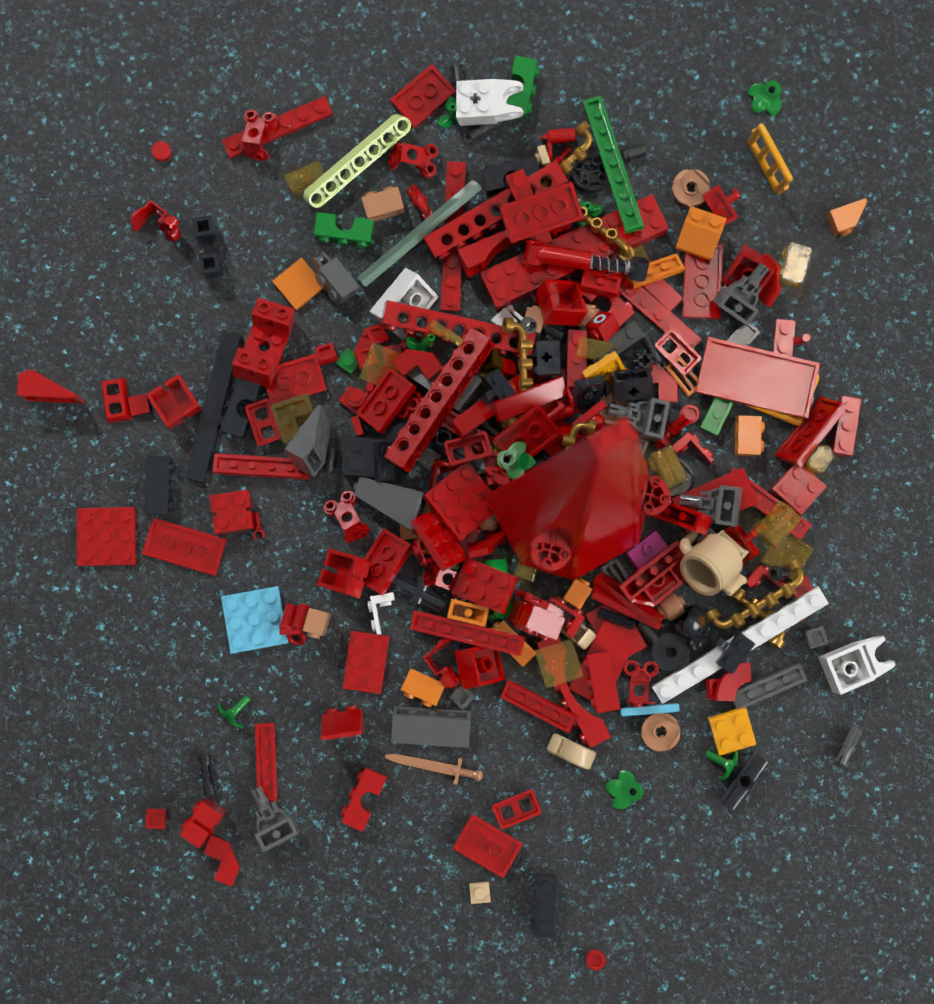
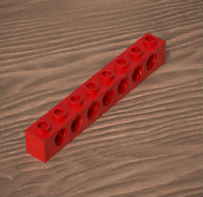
(433, 240)
(390, 321)
(439, 411)

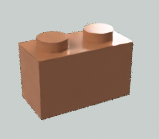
(383, 204)
(316, 623)

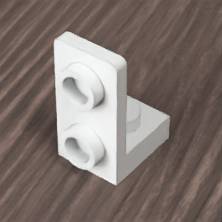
(384, 600)

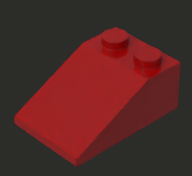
(37, 388)
(342, 723)

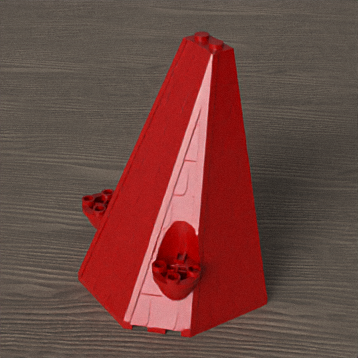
(580, 504)

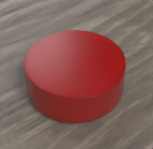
(161, 151)
(595, 959)

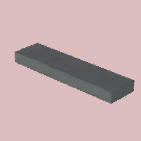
(769, 686)

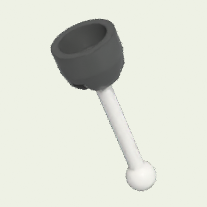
(528, 323)

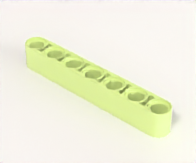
(366, 159)

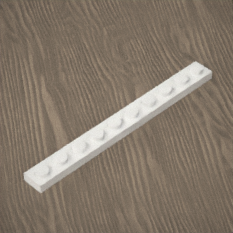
(758, 633)

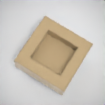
(542, 156)
(479, 892)

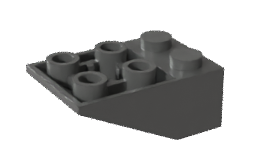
(310, 443)

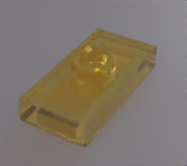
(304, 176)

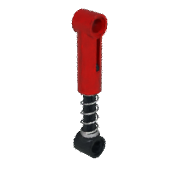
(539, 252)

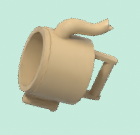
(712, 563)

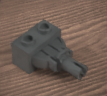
(742, 295)
(645, 417)
(721, 504)
(274, 824)

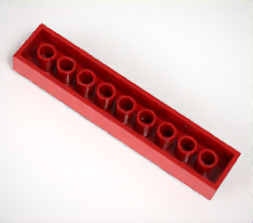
(517, 280)

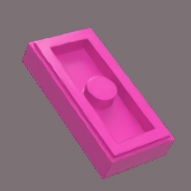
(646, 549)

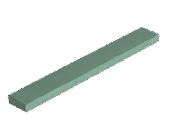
(419, 233)

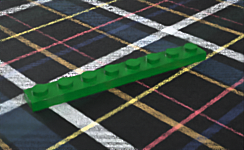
(613, 165)

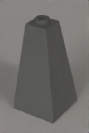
(420, 379)
(391, 500)

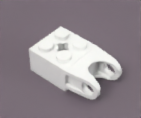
(491, 101)
(860, 661)

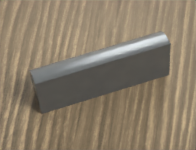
(431, 726)

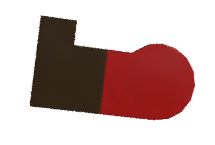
(494, 361)

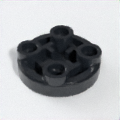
(589, 174)

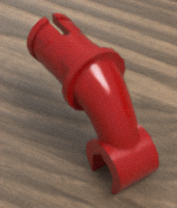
(419, 201)
(673, 429)

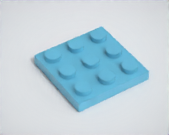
(253, 619)

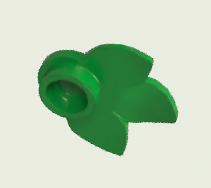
(765, 100)
(518, 460)
(621, 788)

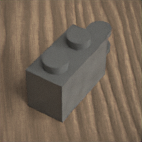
(334, 278)

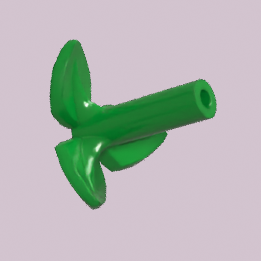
(446, 120)
(593, 210)
(426, 343)
(230, 714)
(727, 764)

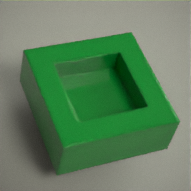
(347, 361)

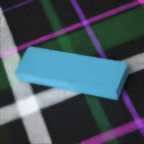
(649, 709)

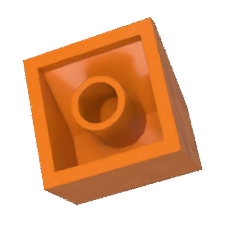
(700, 233)

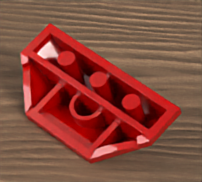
(655, 578)

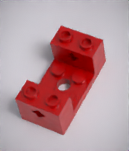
(272, 327)

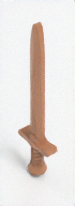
(436, 766)

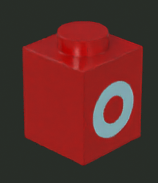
(602, 326)

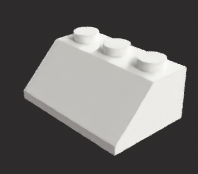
(409, 290)

